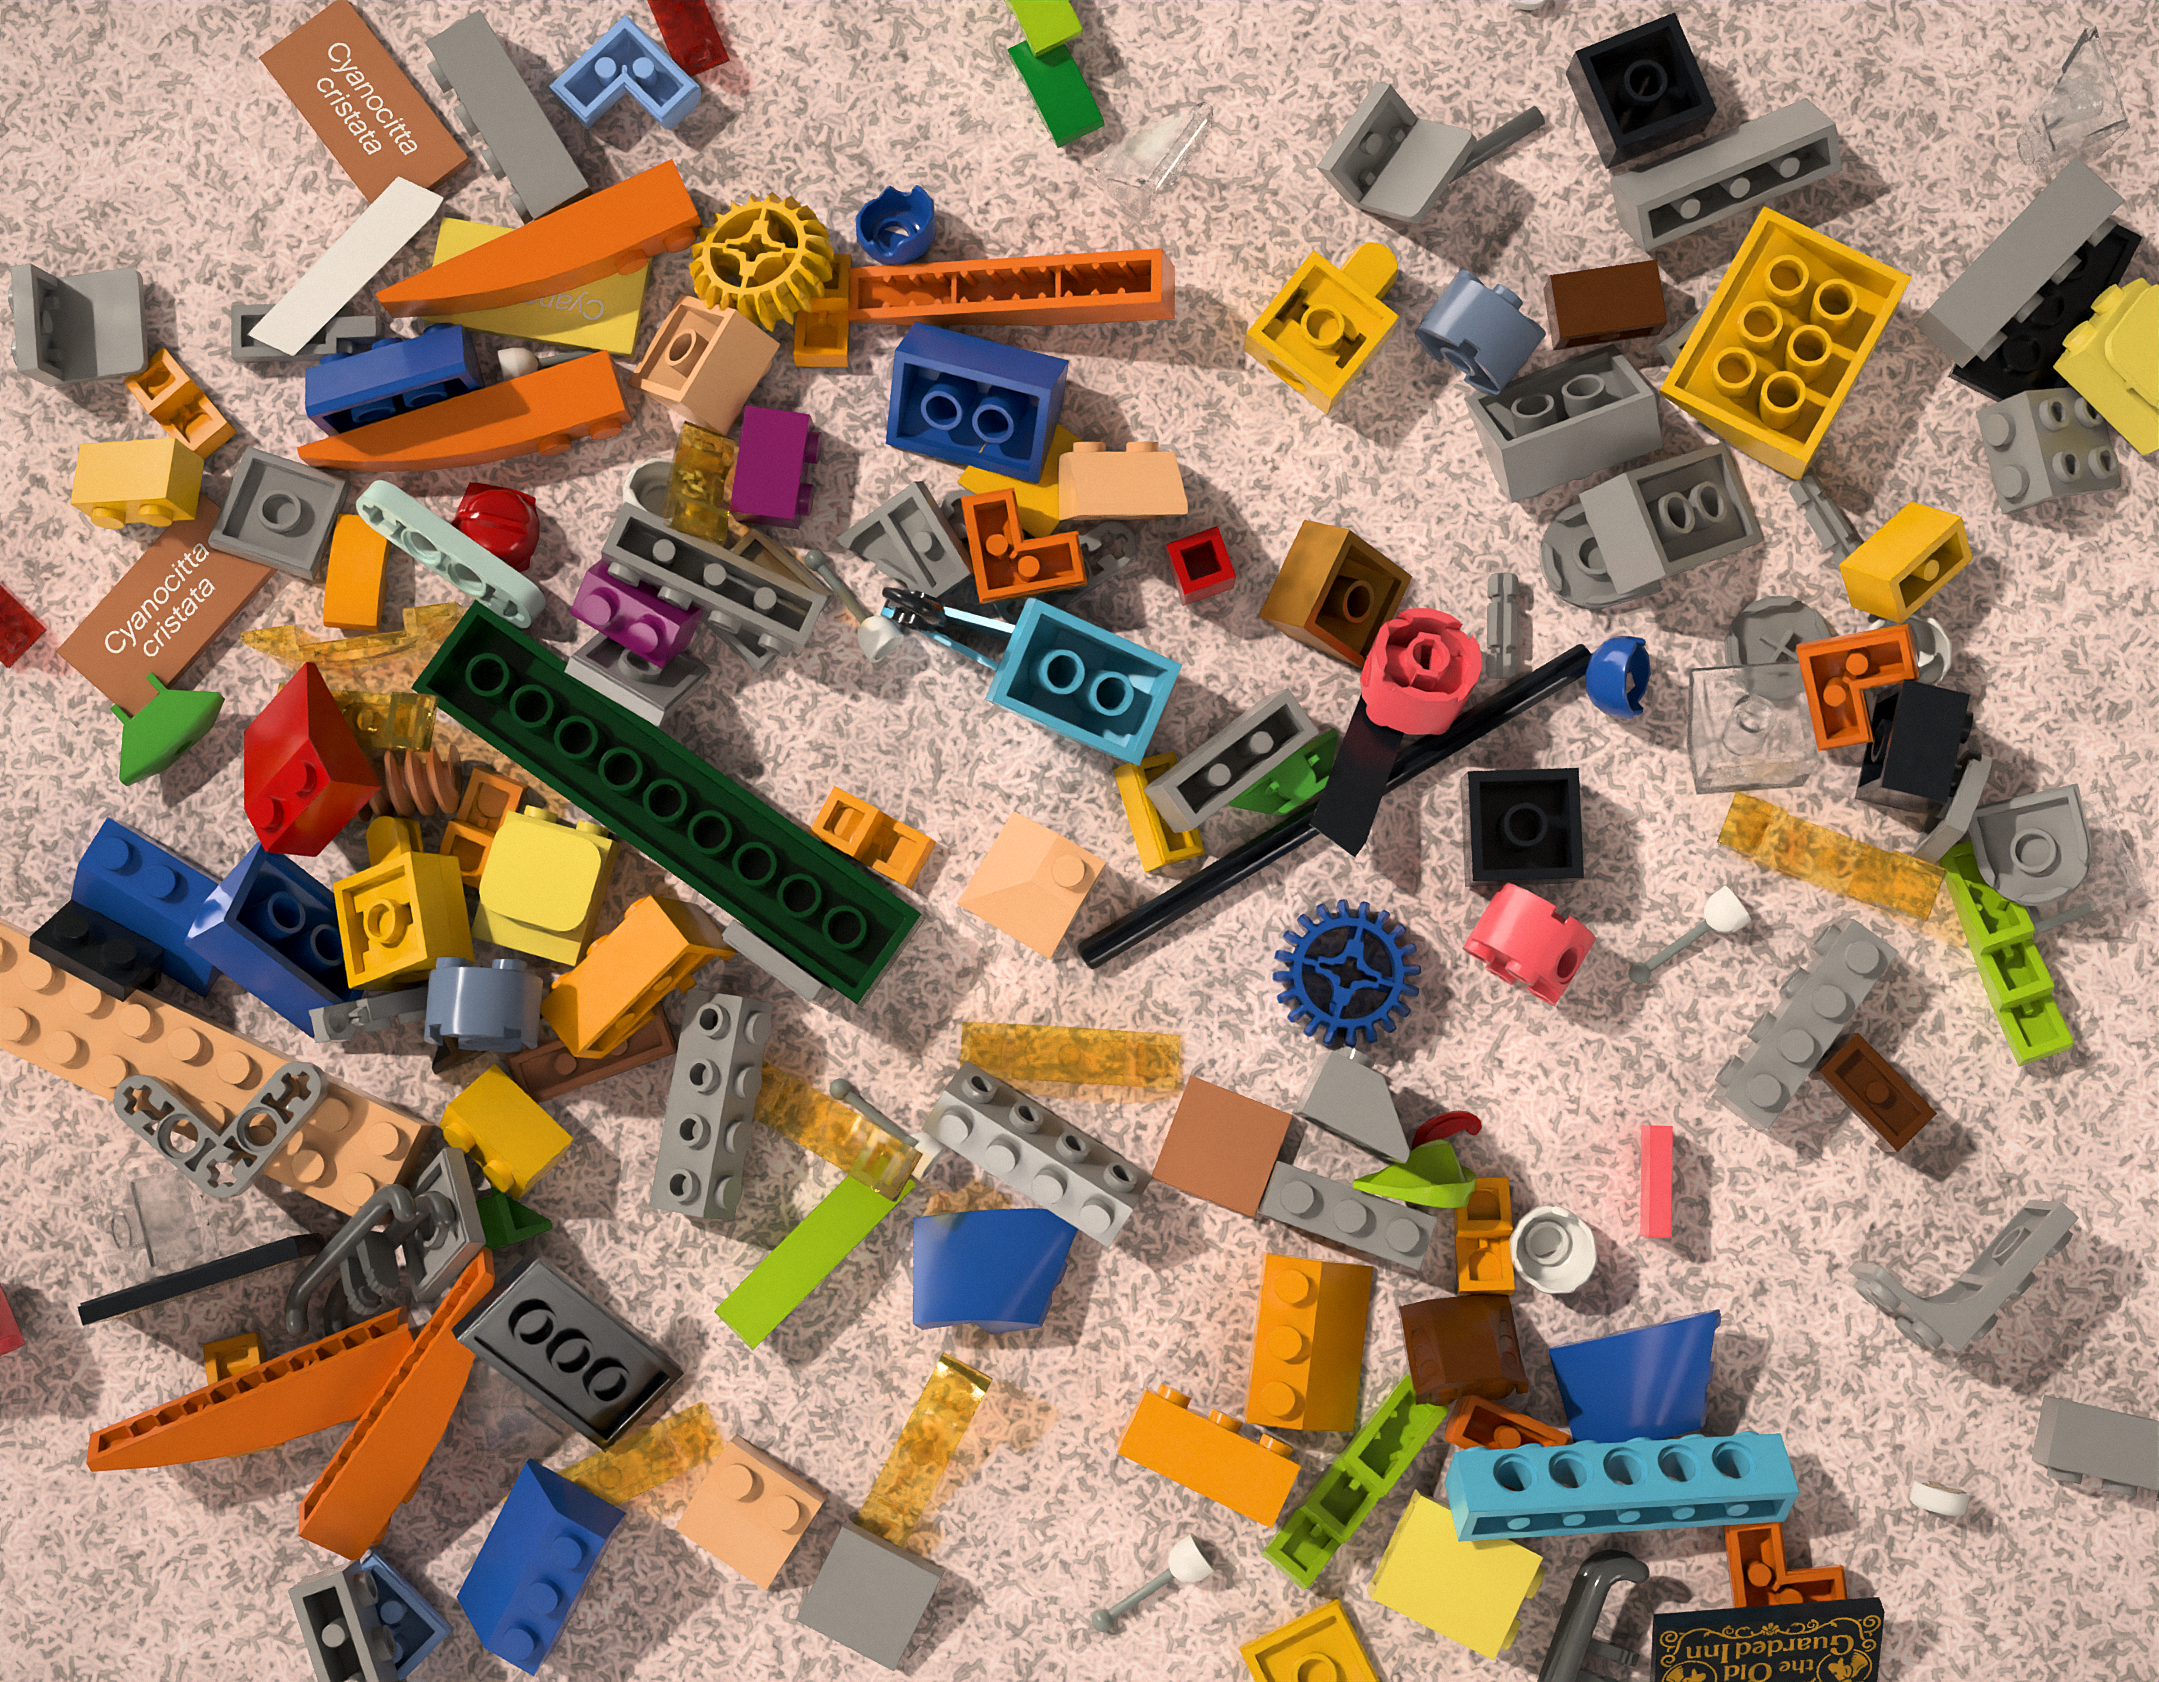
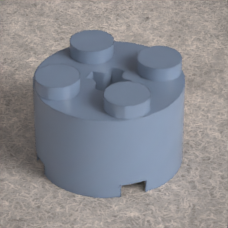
(1479, 332)
(483, 1005)

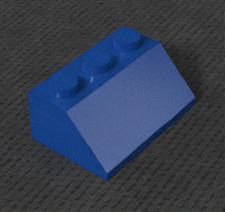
(391, 378)
(969, 391)
(150, 894)
(275, 936)
(536, 1565)

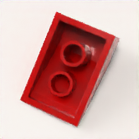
(303, 769)

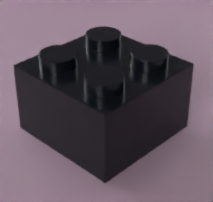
(1640, 90)
(1914, 747)
(1522, 827)

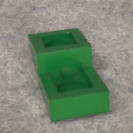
(1057, 92)

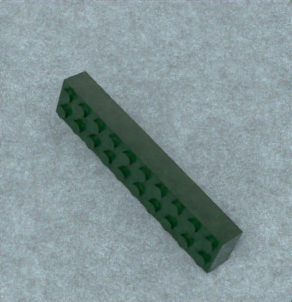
(670, 804)

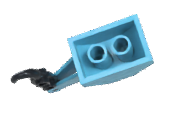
(1059, 671)

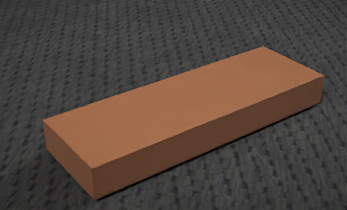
(554, 1071)

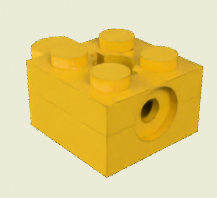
(1327, 323)
(400, 910)

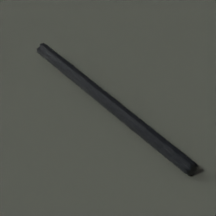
(1297, 828)

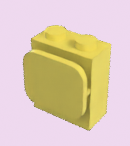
(2117, 361)
(544, 885)
(1455, 1586)

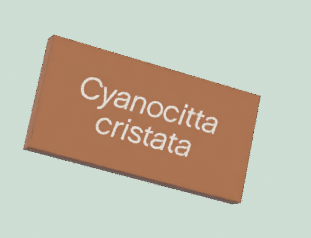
(362, 104)
(163, 612)

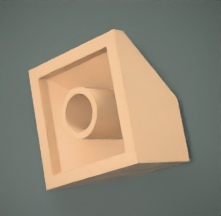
(1032, 884)

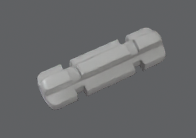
(1824, 517)
(1502, 626)

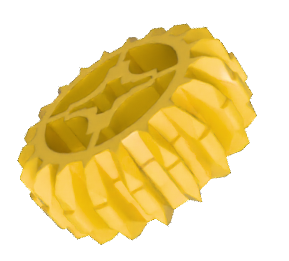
(751, 248)

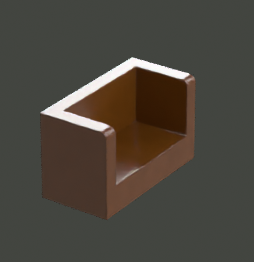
(1605, 304)
(1873, 1091)

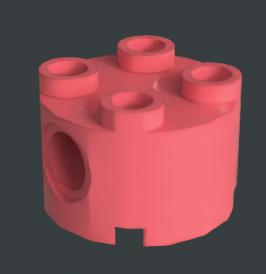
(1420, 672)
(1529, 942)

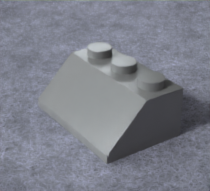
(1566, 422)
(1353, 1103)

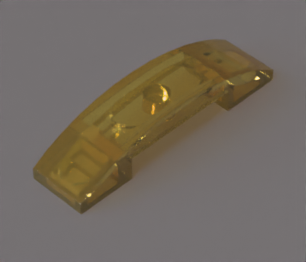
(697, 484)
(422, 626)
(388, 720)
(1830, 859)
(1072, 1054)
(835, 1132)
(923, 1450)
(647, 1457)

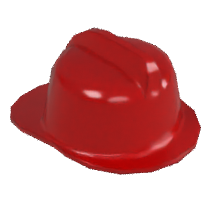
(500, 522)

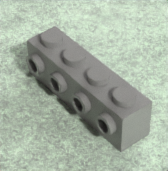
(507, 117)
(1726, 174)
(2019, 262)
(712, 579)
(1803, 1024)
(711, 1105)
(1036, 1153)
(343, 1626)

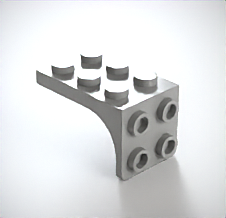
(1969, 1305)

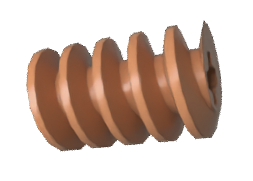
(415, 785)

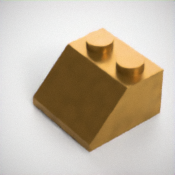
(1334, 592)

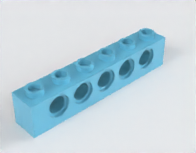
(1758, 1492)

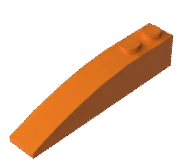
(560, 251)
(1018, 290)
(489, 424)
(264, 1404)
(398, 1431)

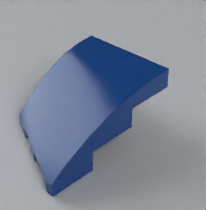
(988, 1268)
(1638, 1380)

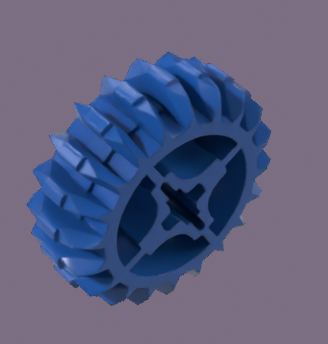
(1352, 950)

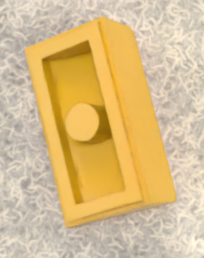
(1153, 836)

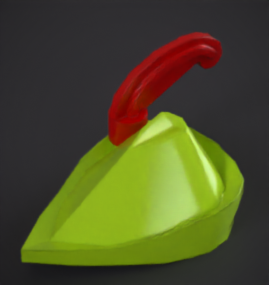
(1432, 1169)

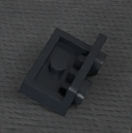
(98, 951)

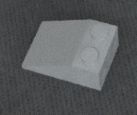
(1670, 517)

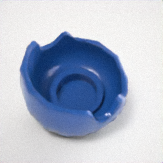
(909, 211)
(1608, 675)

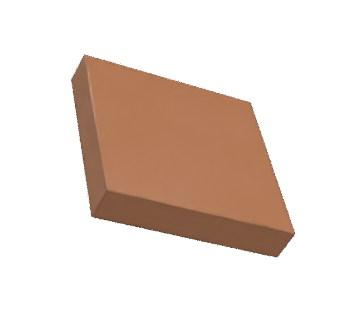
(1221, 1146)

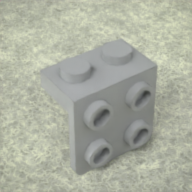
(1393, 159)
(78, 325)
(2047, 448)

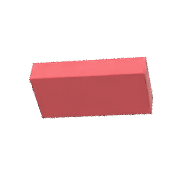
(1656, 1181)

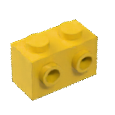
(137, 482)
(1906, 562)
(504, 1132)

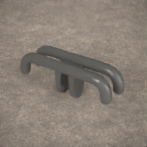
(364, 1257)
(1580, 1615)

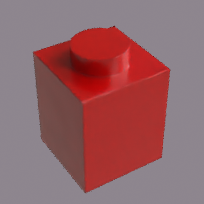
(1200, 566)

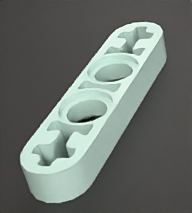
(450, 553)

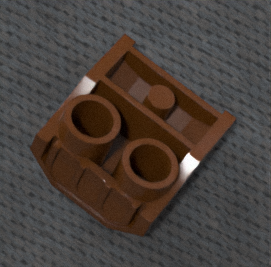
(1462, 1348)

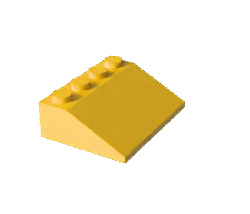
(1784, 341)

